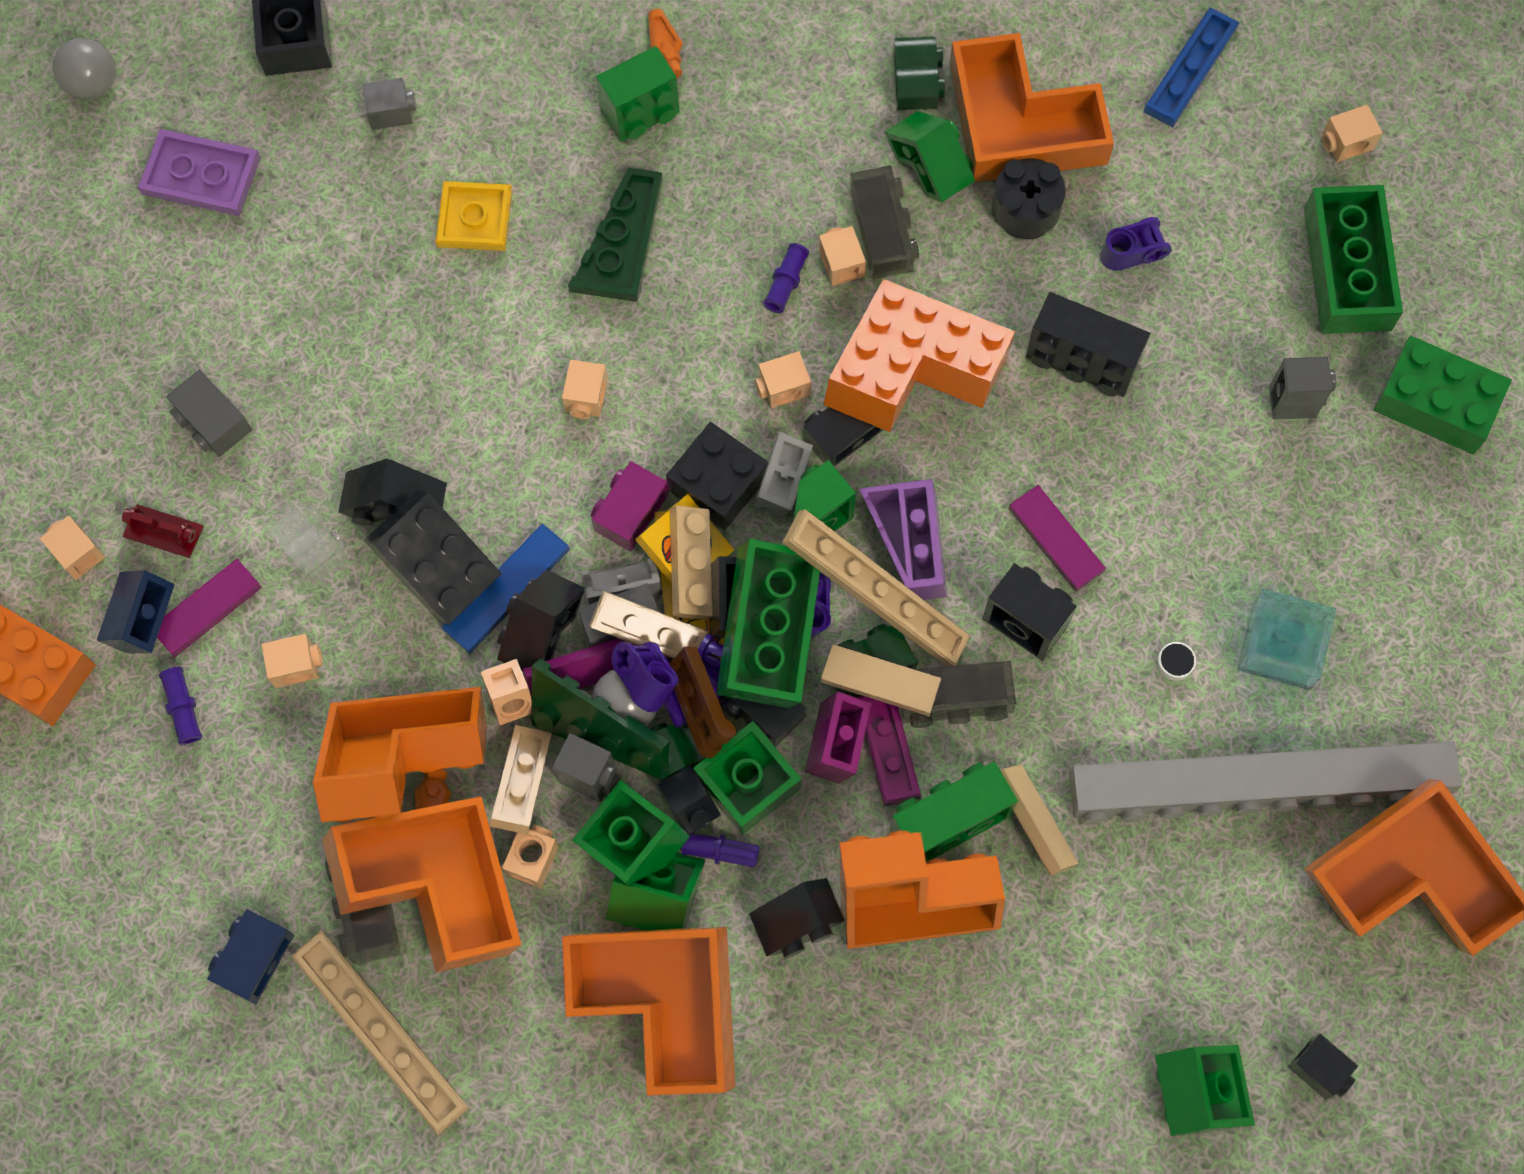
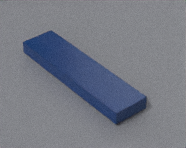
(1191, 67)
(528, 562)

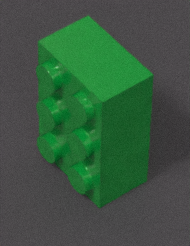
(1442, 395)
(957, 809)

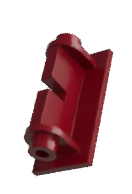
(161, 530)

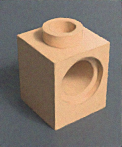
(1351, 133)
(841, 255)
(783, 380)
(584, 389)
(71, 547)
(291, 660)
(507, 692)
(534, 872)

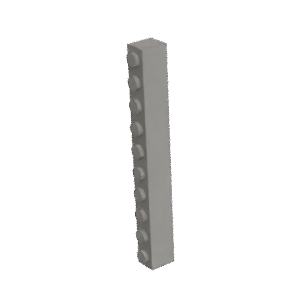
(1259, 780)

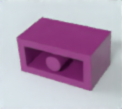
(629, 505)
(838, 737)

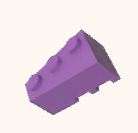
(911, 533)

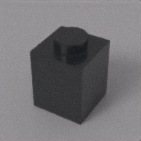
(689, 799)
(1324, 1067)

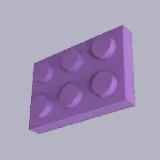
(199, 172)

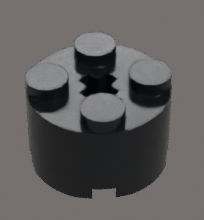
(1028, 198)

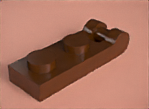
(700, 703)

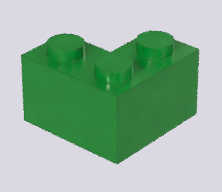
(934, 152)

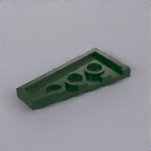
(620, 249)

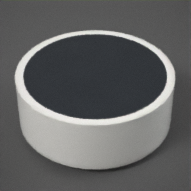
(1176, 661)

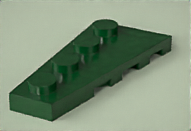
(565, 709)

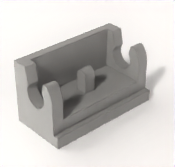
(783, 475)
(622, 579)

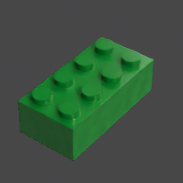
(1353, 259)
(768, 625)

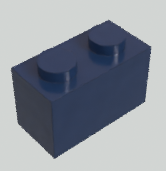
(135, 612)
(249, 956)

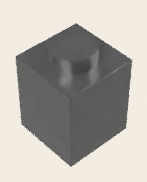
(388, 103)

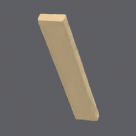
(875, 588)
(380, 1033)

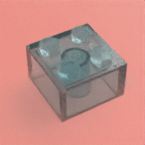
(1286, 639)

